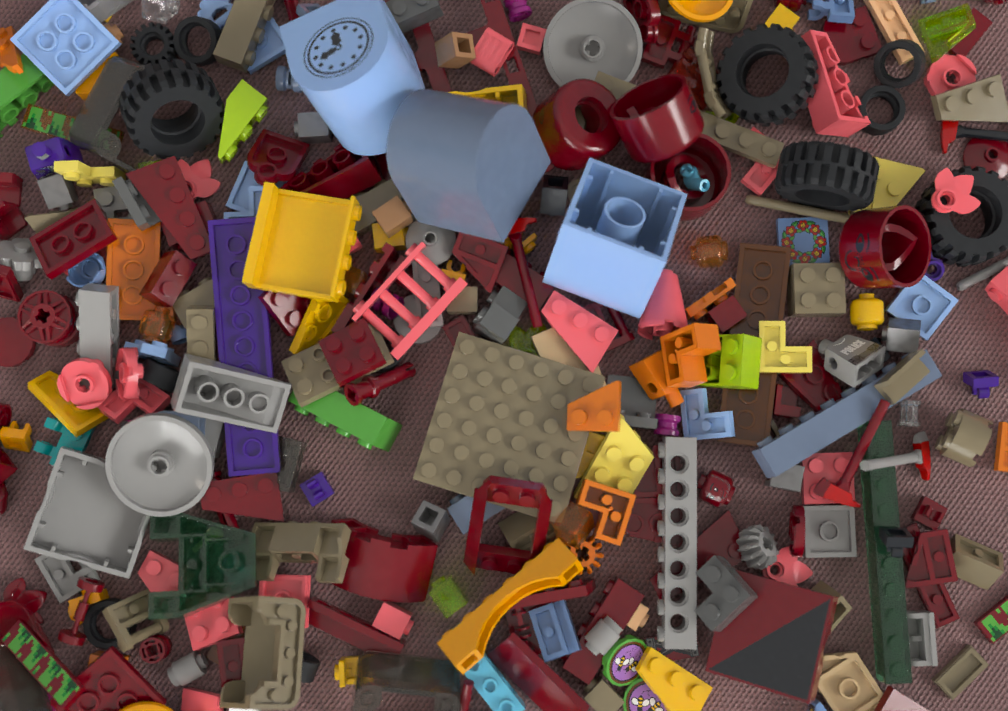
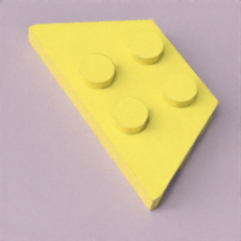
(893, 183)
(619, 460)

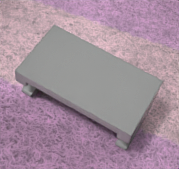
(922, 638)

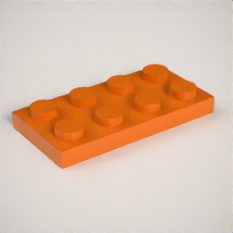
(131, 264)

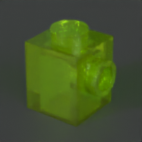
(447, 595)

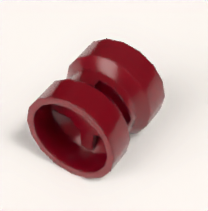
(160, 644)

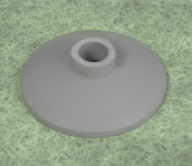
(437, 251)

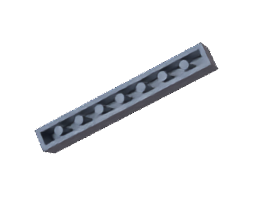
(829, 423)

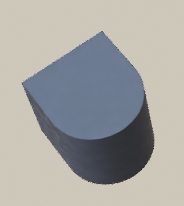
(465, 161)

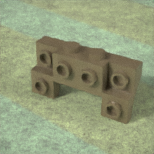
(302, 544)

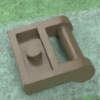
(128, 613)

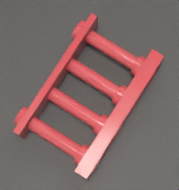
(433, 305)

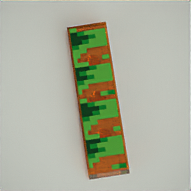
(53, 123)

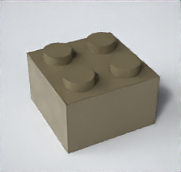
(816, 290)

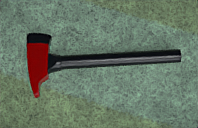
(952, 130)

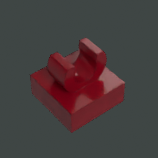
(929, 513)

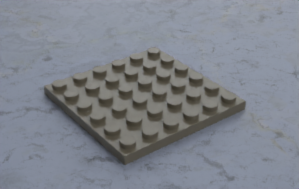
(506, 419)

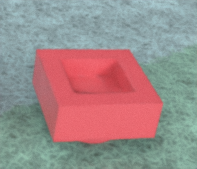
(531, 39)

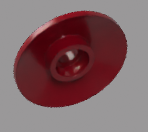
(977, 151)

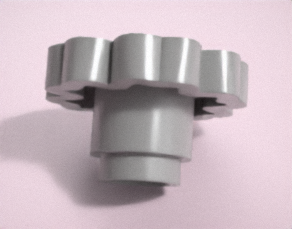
(20, 257)

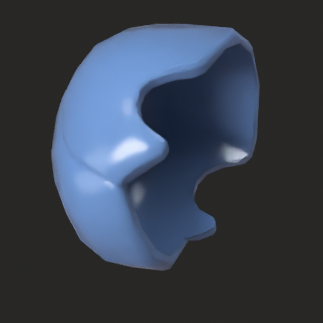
(87, 271)

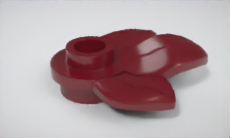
(31, 599)

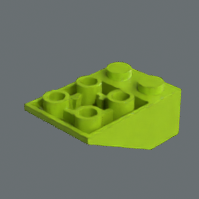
(241, 111)
(735, 364)

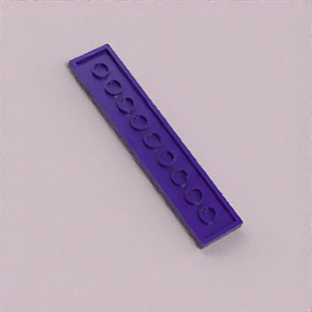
(241, 339)

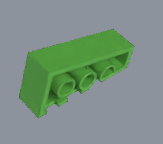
(20, 90)
(358, 420)

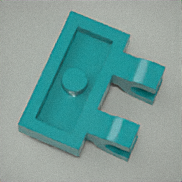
(67, 439)

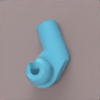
(692, 178)

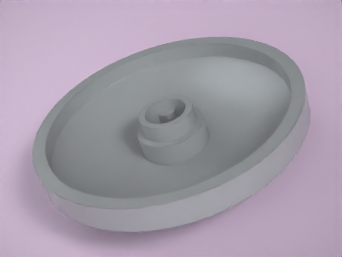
(591, 39)
(159, 464)

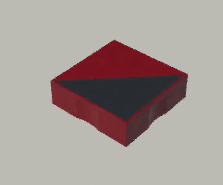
(776, 639)

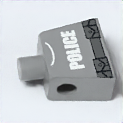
(852, 358)

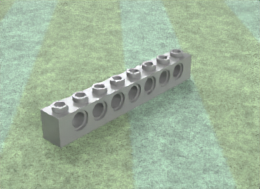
(686, 634)

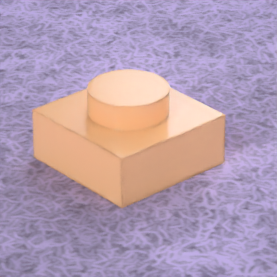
(639, 617)

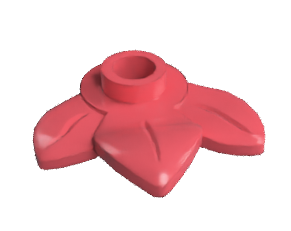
(199, 178)
(955, 191)
(789, 569)

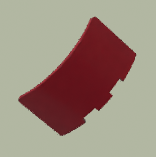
(387, 567)

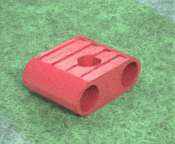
(492, 51)

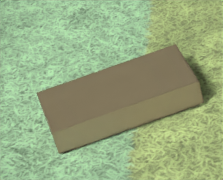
(960, 672)

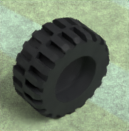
(751, 48)
(164, 84)
(827, 175)
(954, 246)

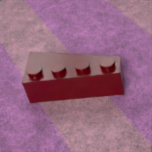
(337, 176)

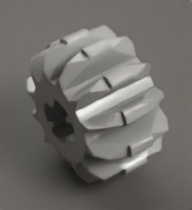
(757, 547)

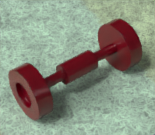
(72, 636)

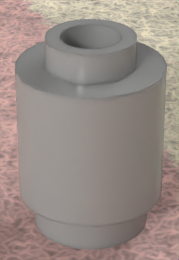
(603, 636)
(187, 668)

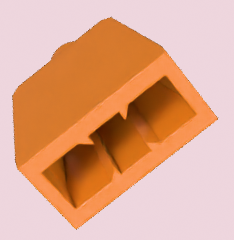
(652, 378)

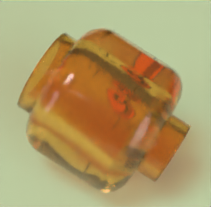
(709, 251)
(157, 325)

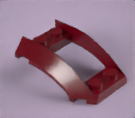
(510, 492)

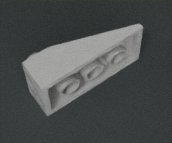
(229, 394)

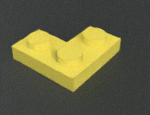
(85, 175)
(777, 356)

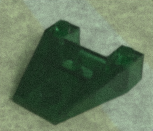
(212, 564)

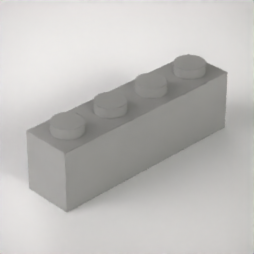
(99, 326)

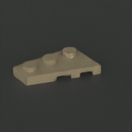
(975, 102)

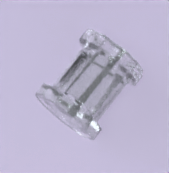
(909, 413)

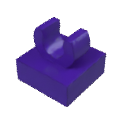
(980, 382)
(317, 489)

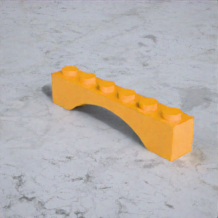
(468, 640)

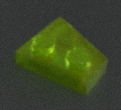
(946, 30)

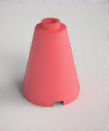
(664, 309)

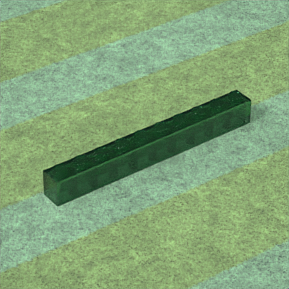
(885, 572)

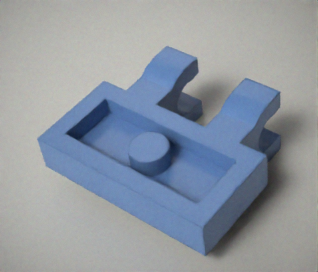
(836, 10)

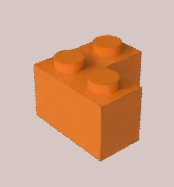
(685, 352)
(614, 509)

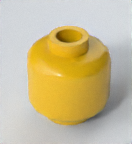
(867, 312)

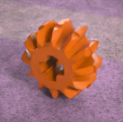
(591, 554)

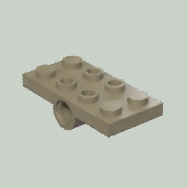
(312, 375)

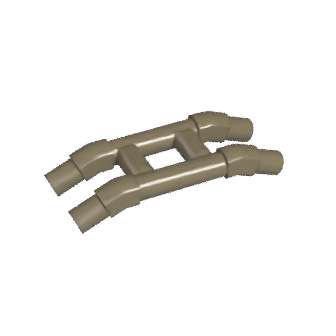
(704, 53)

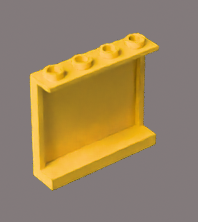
(301, 244)

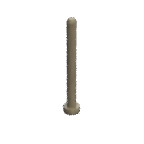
(798, 209)

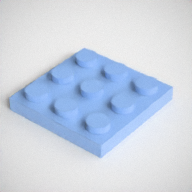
(66, 43)

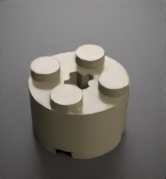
(964, 437)

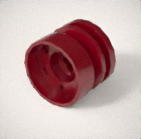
(61, 324)

